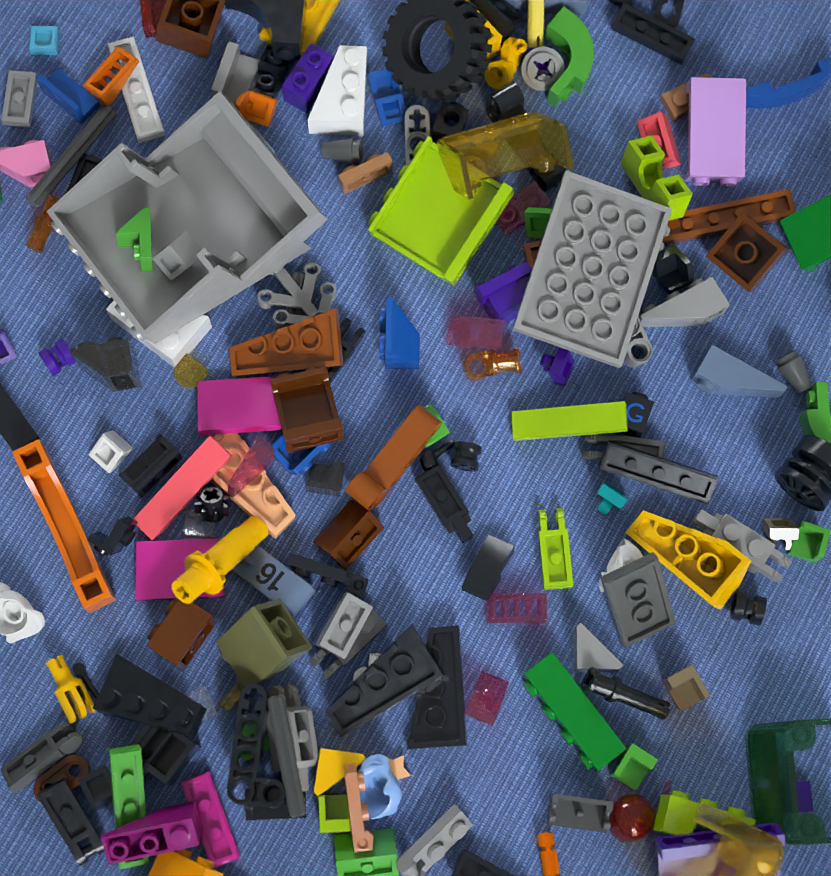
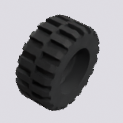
(469, 52)

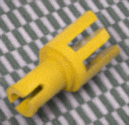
(70, 690)

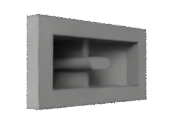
(591, 652)

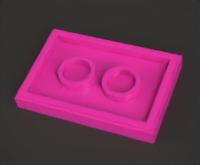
(236, 406)
(162, 563)

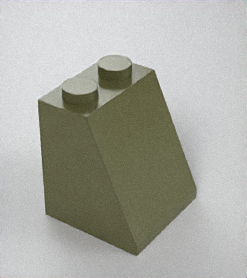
(263, 643)

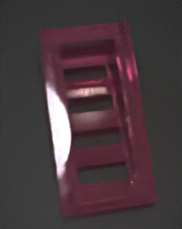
(254, 463)
(540, 619)

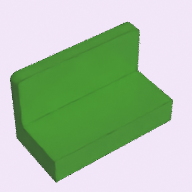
(375, 862)

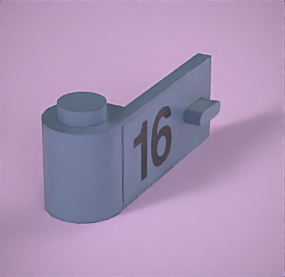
(274, 580)

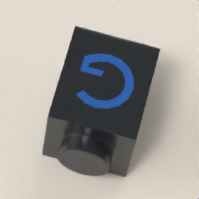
(637, 413)

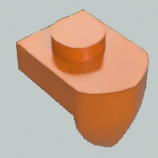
(257, 107)

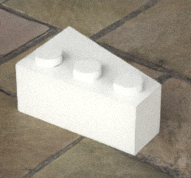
(342, 96)

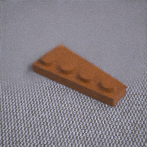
(293, 347)

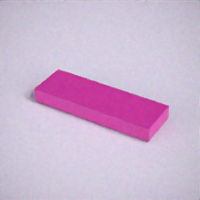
(216, 831)

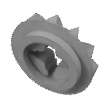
(529, 69)

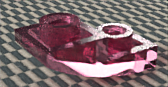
(513, 214)
(476, 332)

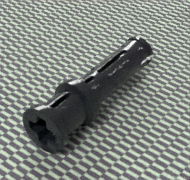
(614, 690)

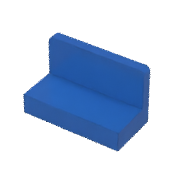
(68, 95)

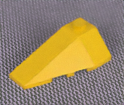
(700, 560)

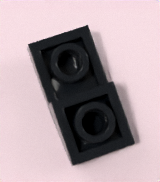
(270, 74)
(487, 568)

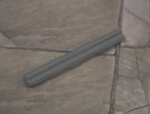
(70, 156)

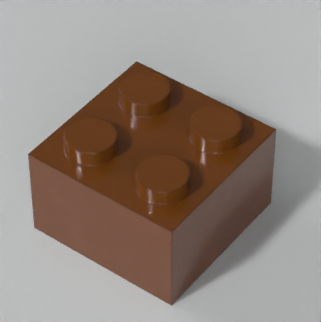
(190, 25)
(747, 252)
(181, 633)

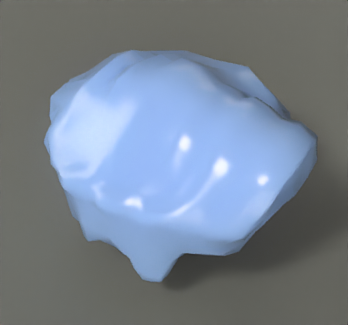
(381, 787)

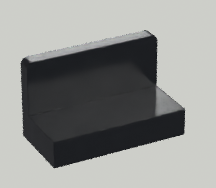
(501, 16)

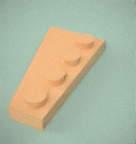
(260, 496)

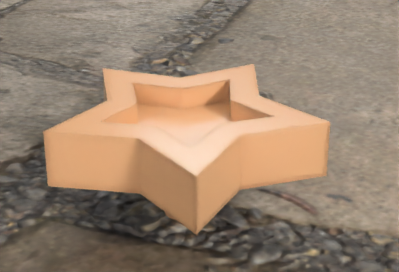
(397, 768)

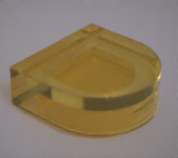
(189, 372)

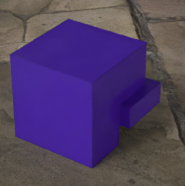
(504, 294)

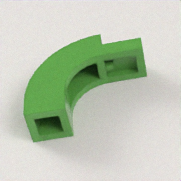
(575, 41)
(817, 419)

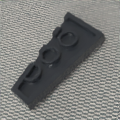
(390, 679)
(144, 699)

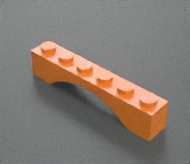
(65, 526)

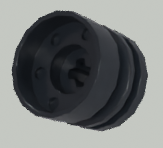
(808, 473)

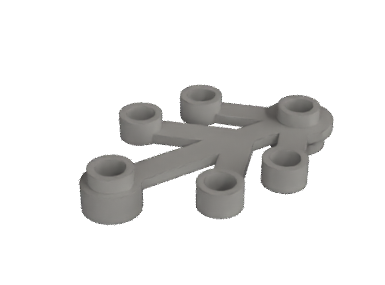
(299, 298)

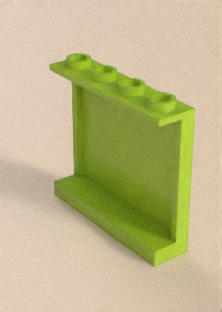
(434, 222)

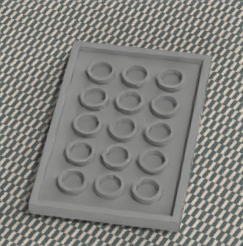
(592, 269)

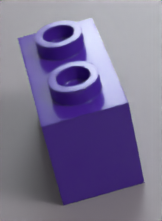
(307, 78)

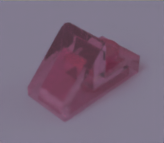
(487, 698)

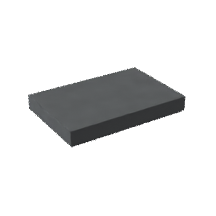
(638, 599)

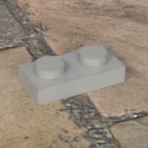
(19, 98)

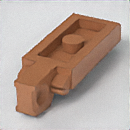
(358, 810)

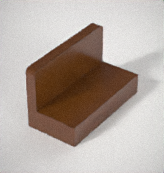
(349, 534)

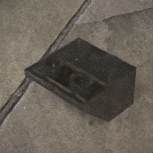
(109, 363)

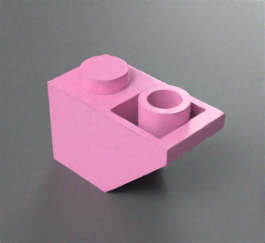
(26, 162)

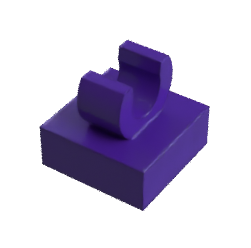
(558, 366)

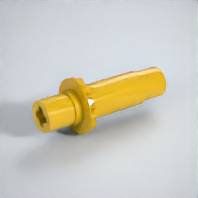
(208, 570)

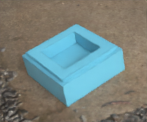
(44, 40)

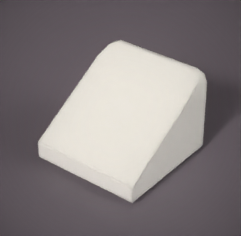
(110, 450)

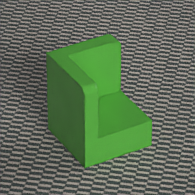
(811, 542)
(633, 766)

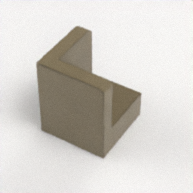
(686, 688)

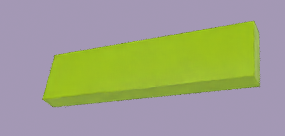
(569, 421)

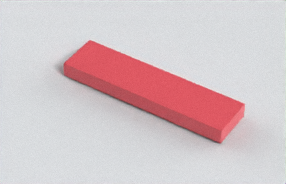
(182, 488)

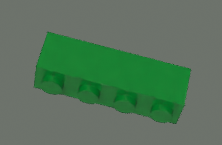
(573, 712)

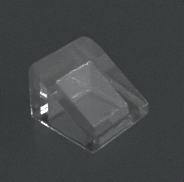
(196, 528)
(203, 697)

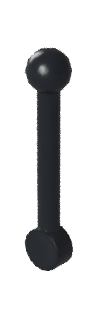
(80, 669)

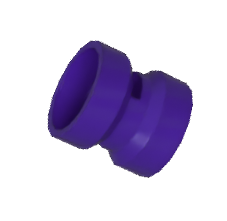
(63, 353)

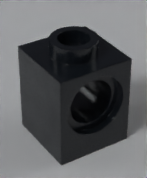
(449, 111)

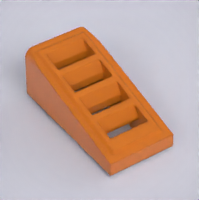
(113, 88)

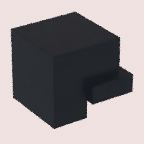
(164, 753)

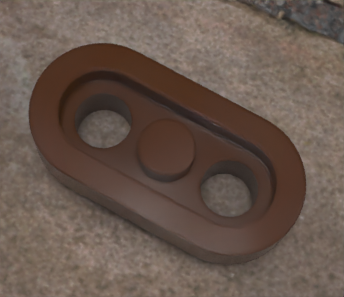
(62, 770)

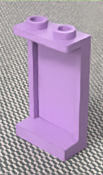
(716, 130)

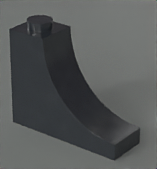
(281, 19)

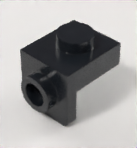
(120, 536)

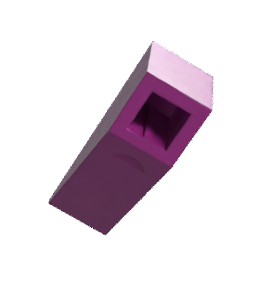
(154, 834)

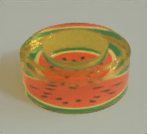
(231, 698)

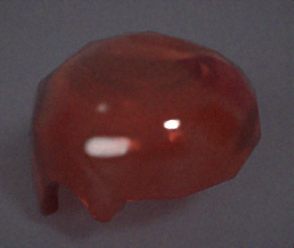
(631, 818)

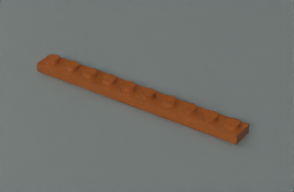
(714, 218)

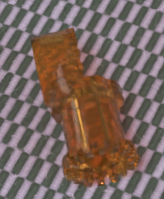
(493, 363)

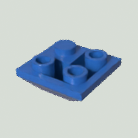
(401, 342)

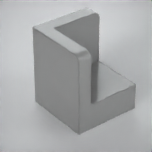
(177, 255)

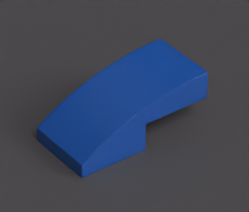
(386, 97)

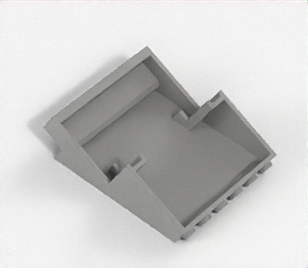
(203, 180)

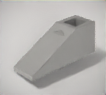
(691, 308)

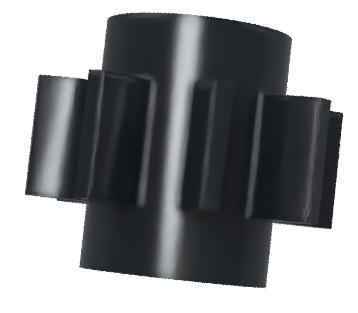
(212, 504)

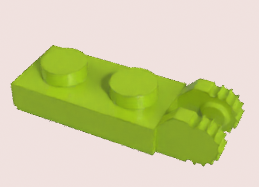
(554, 552)

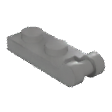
(434, 843)

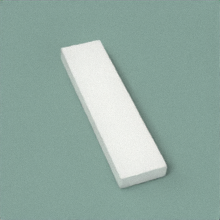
(139, 96)

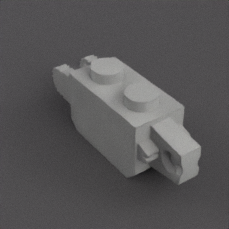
(745, 540)
(301, 730)

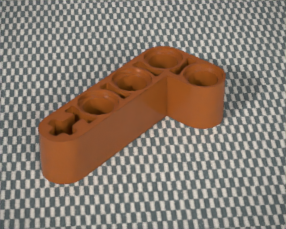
(394, 459)

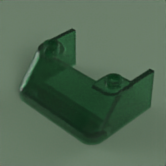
(774, 778)

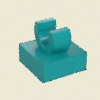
(611, 497)

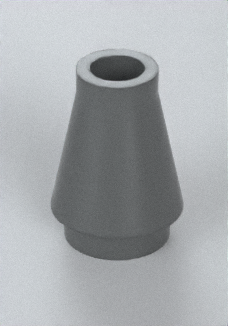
(343, 150)
(794, 371)

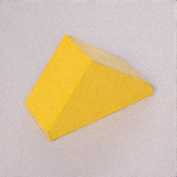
(331, 768)

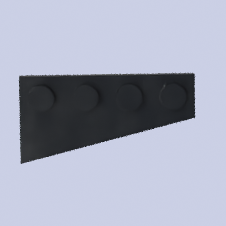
(440, 707)

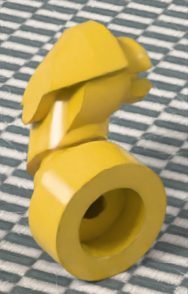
(501, 71)

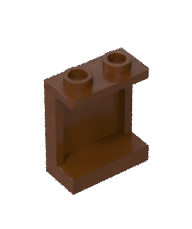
(306, 409)

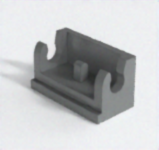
(579, 813)

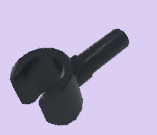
(429, 459)

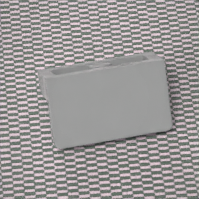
(234, 73)
(343, 625)

